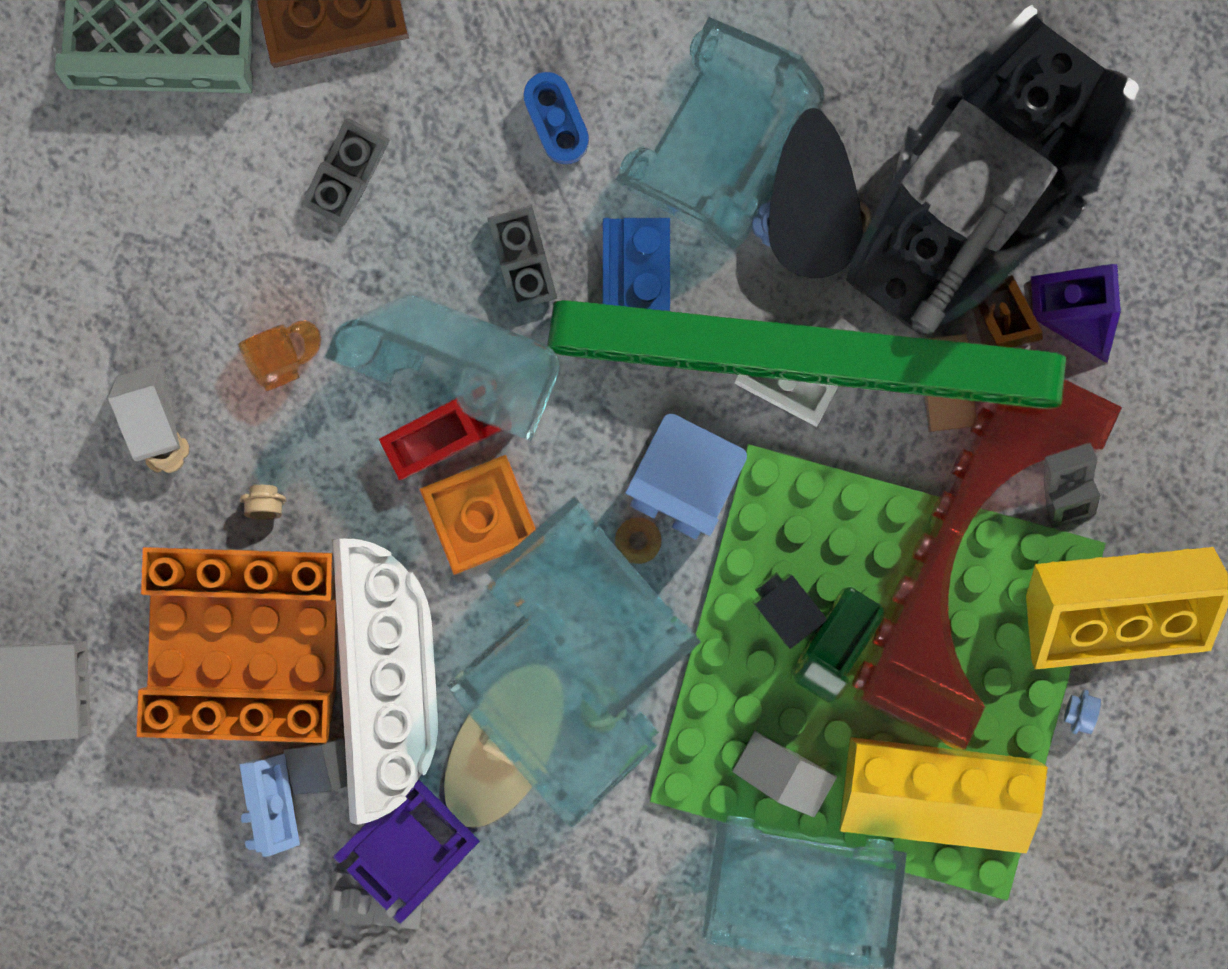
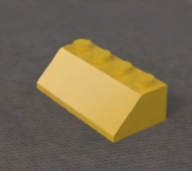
(1125, 607)
(942, 795)

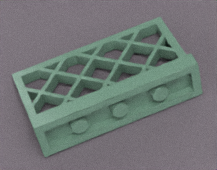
(156, 70)

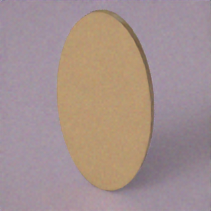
(480, 778)

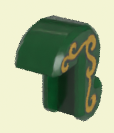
(838, 644)

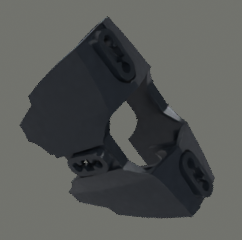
(1073, 127)

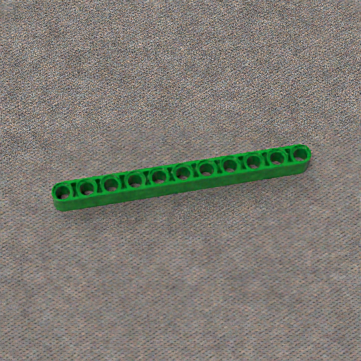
(808, 354)

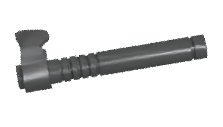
(931, 312)

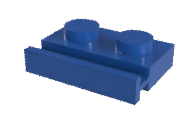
(636, 262)

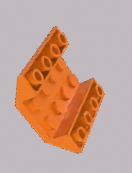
(239, 645)

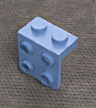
(686, 475)

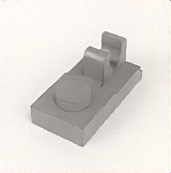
(353, 903)

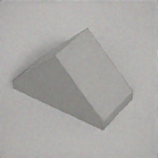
(144, 412)
(784, 774)

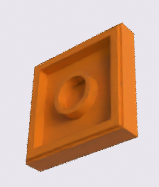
(478, 513)

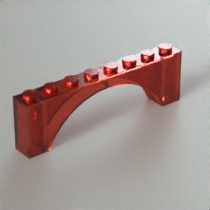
(915, 661)

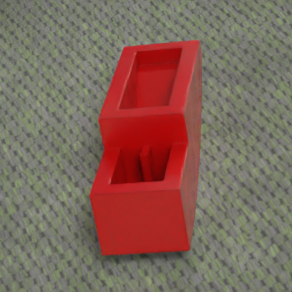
(433, 438)

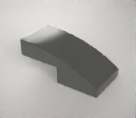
(1070, 485)

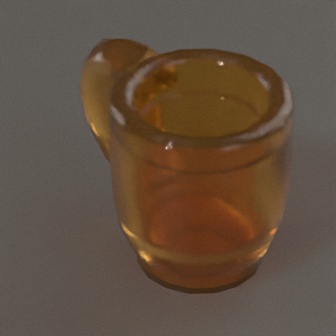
(273, 356)

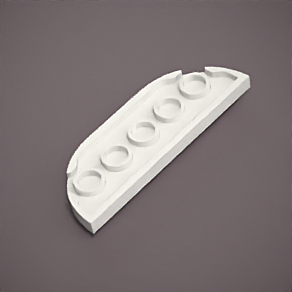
(384, 677)

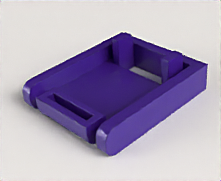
(402, 857)

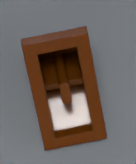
(1006, 318)

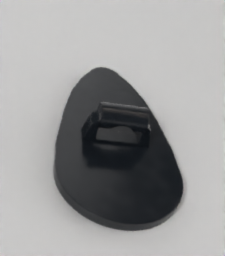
(814, 201)

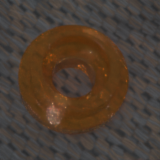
(653, 544)

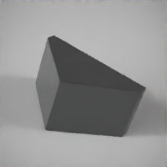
(317, 766)

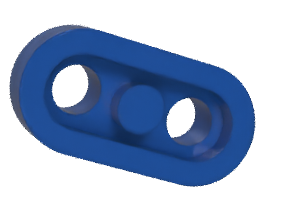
(556, 119)

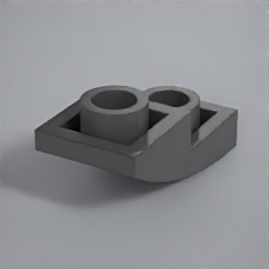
(345, 172)
(522, 258)

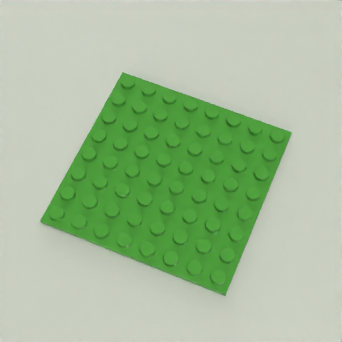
(858, 534)

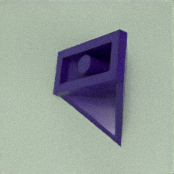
(1080, 306)

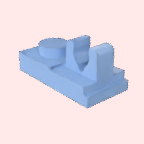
(269, 805)

